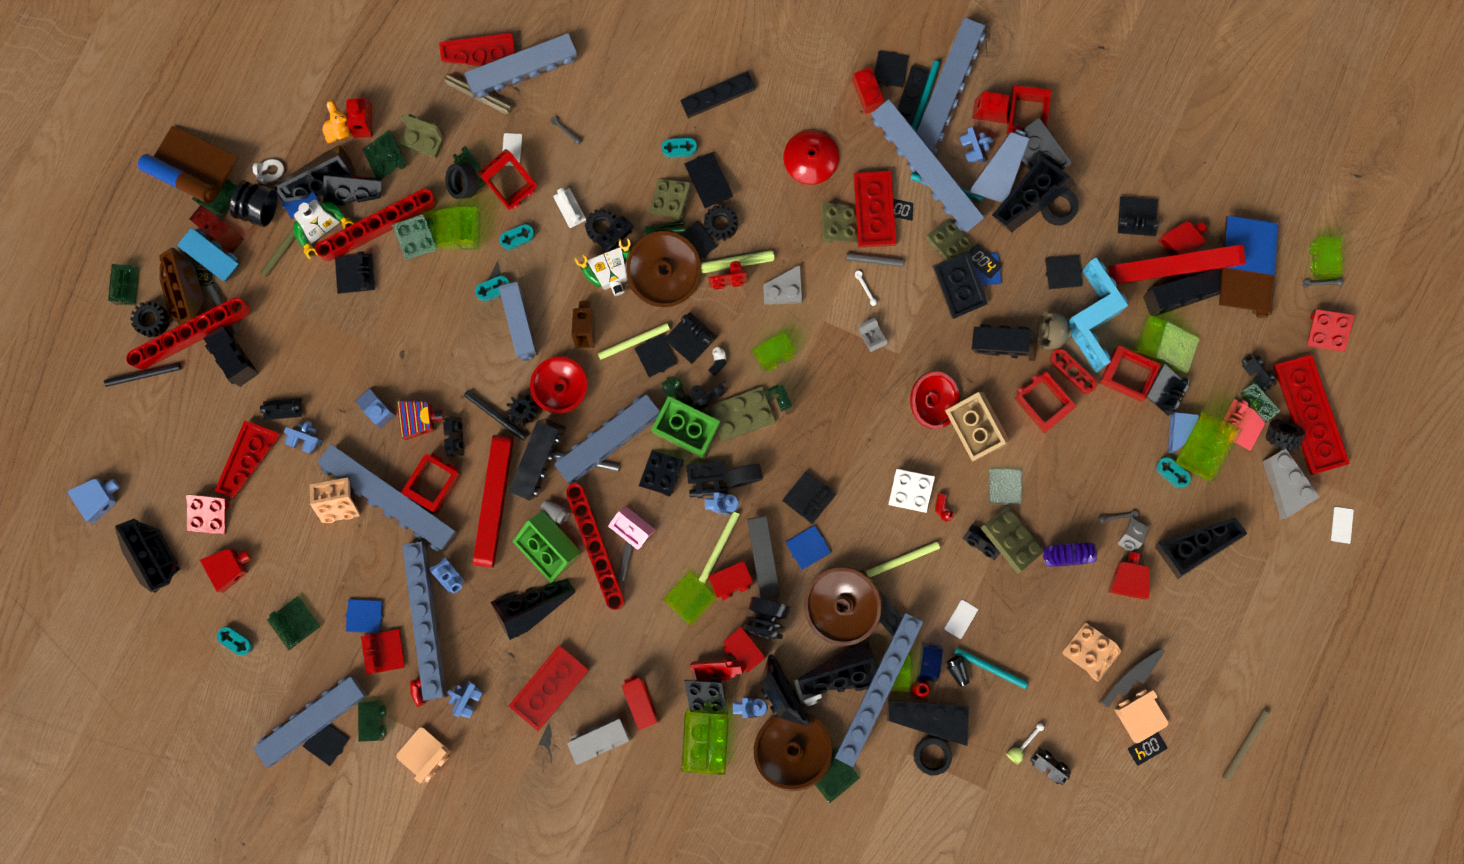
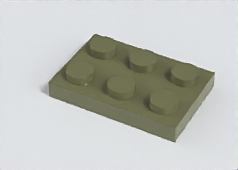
(742, 414)
(1012, 539)

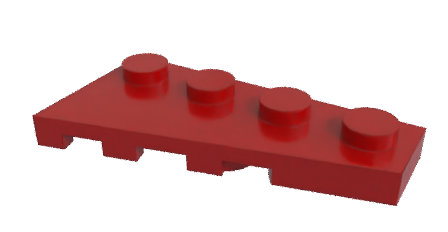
(477, 50)
(246, 455)

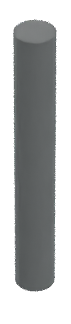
(874, 259)
(218, 300)
(624, 562)

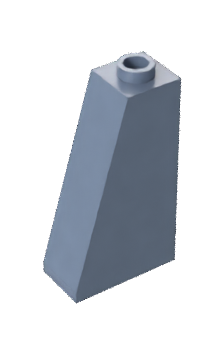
(1000, 172)
(518, 320)

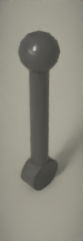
(555, 121)
(1339, 282)
(1134, 514)

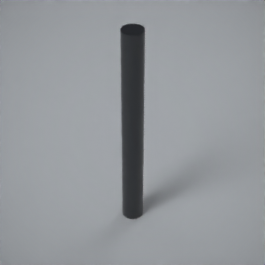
(142, 374)
(495, 415)

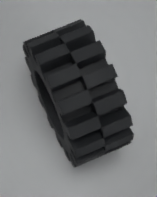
(596, 217)
(720, 233)
(142, 311)
(1285, 434)

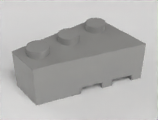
(1288, 484)
(599, 740)

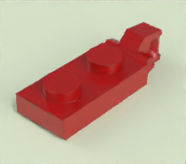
(723, 667)

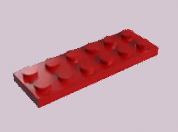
(1311, 411)

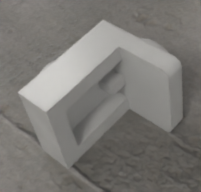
(872, 335)
(1133, 535)

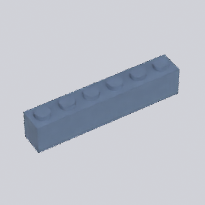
(521, 66)
(607, 440)
(309, 722)

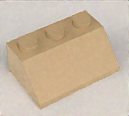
(977, 426)

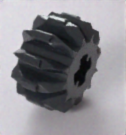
(527, 413)

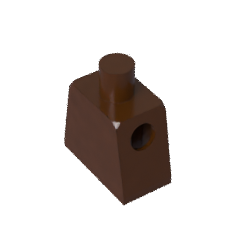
(583, 325)

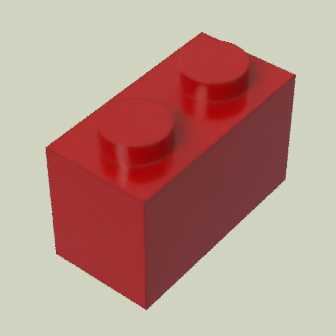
(867, 90)
(731, 580)
(743, 649)

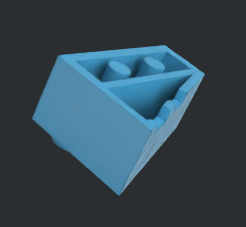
(208, 254)

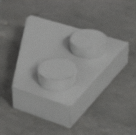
(784, 288)

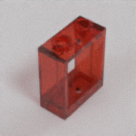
(216, 228)

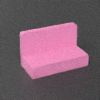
(631, 527)

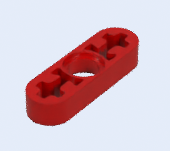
(1073, 363)

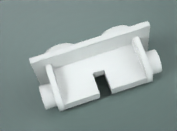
(569, 207)

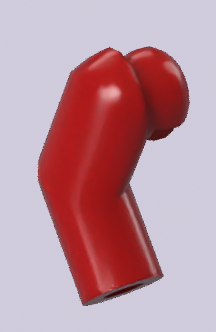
(941, 510)
(415, 693)

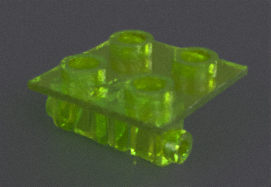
(689, 599)

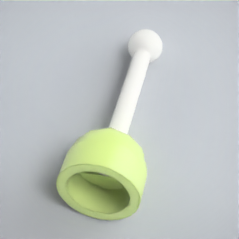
(1016, 754)

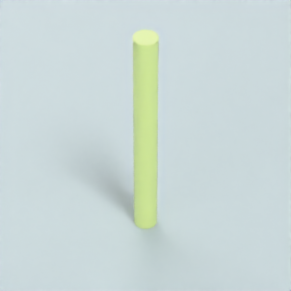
(633, 341)
(719, 546)
(903, 559)

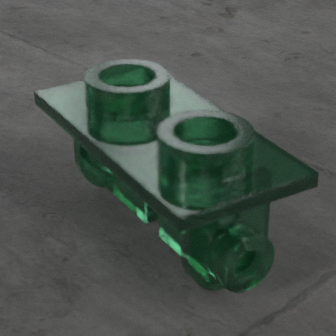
(674, 387)
(1260, 402)

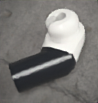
(719, 359)

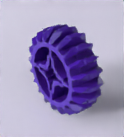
(1070, 554)

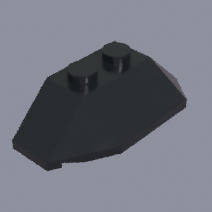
(146, 554)
(781, 694)

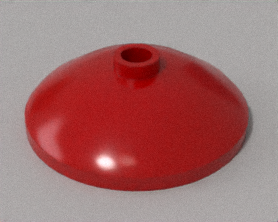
(808, 168)
(557, 372)
(941, 395)

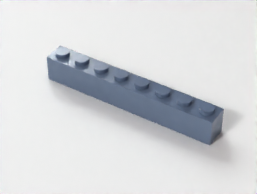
(950, 83)
(927, 165)
(388, 498)
(424, 621)
(878, 689)

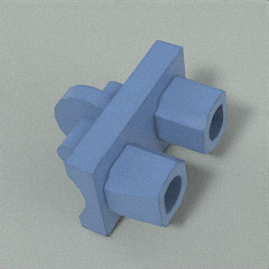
(972, 138)
(310, 442)
(722, 503)
(447, 576)
(460, 707)
(750, 707)

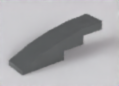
(763, 557)
(1136, 673)

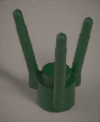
(655, 228)

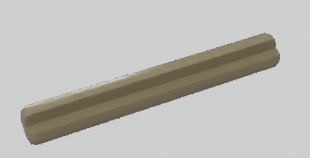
(489, 100)

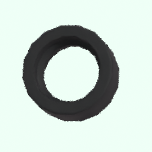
(470, 178)
(1052, 219)
(743, 475)
(947, 756)

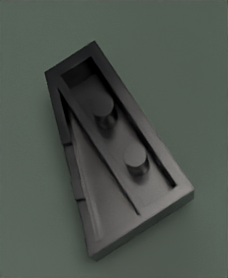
(1004, 341)
(230, 356)

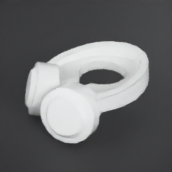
(259, 168)

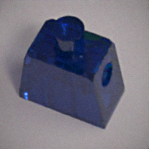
(929, 662)

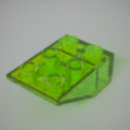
(456, 227)

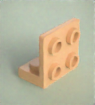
(333, 500)
(1092, 651)

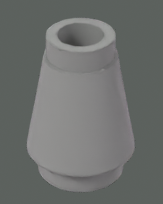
(556, 513)

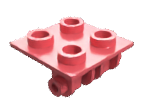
(1246, 419)

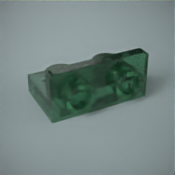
(781, 396)
(371, 721)

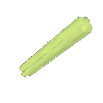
(745, 260)

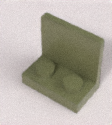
(422, 136)

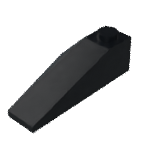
(311, 176)
(523, 611)
(845, 671)

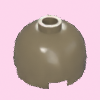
(1053, 331)

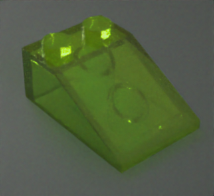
(1166, 344)

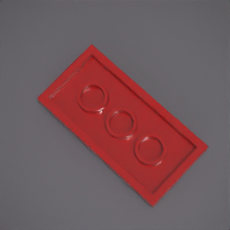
(874, 209)
(548, 688)

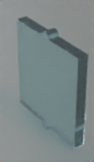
(1005, 486)

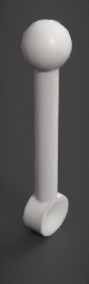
(858, 274)

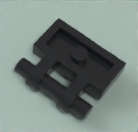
(705, 473)

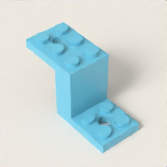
(1107, 308)

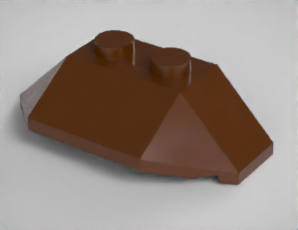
(180, 286)

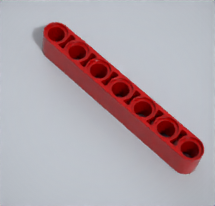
(367, 223)
(1178, 264)
(180, 337)
(493, 501)
(593, 537)

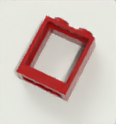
(1028, 94)
(494, 166)
(1133, 357)
(1056, 390)
(446, 490)
(639, 702)

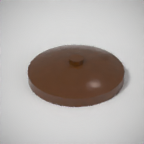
(663, 269)
(843, 606)
(793, 754)

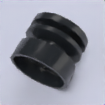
(253, 203)
(766, 618)

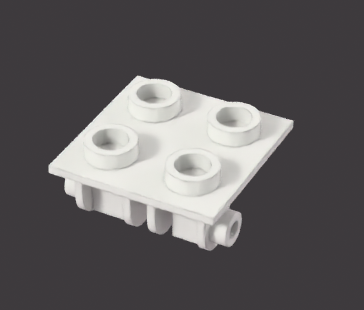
(911, 490)

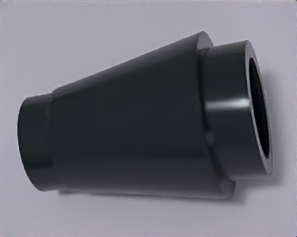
(958, 670)

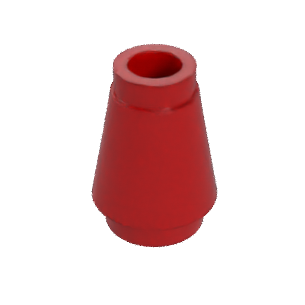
(915, 689)

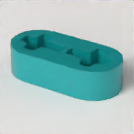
(678, 151)
(518, 241)
(490, 284)
(1176, 469)
(237, 637)

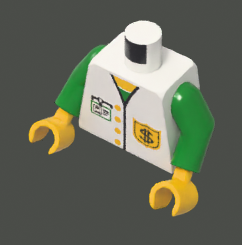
(315, 220)
(607, 269)

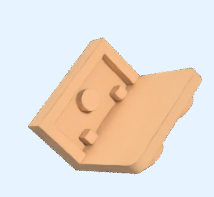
(1141, 715)
(423, 755)

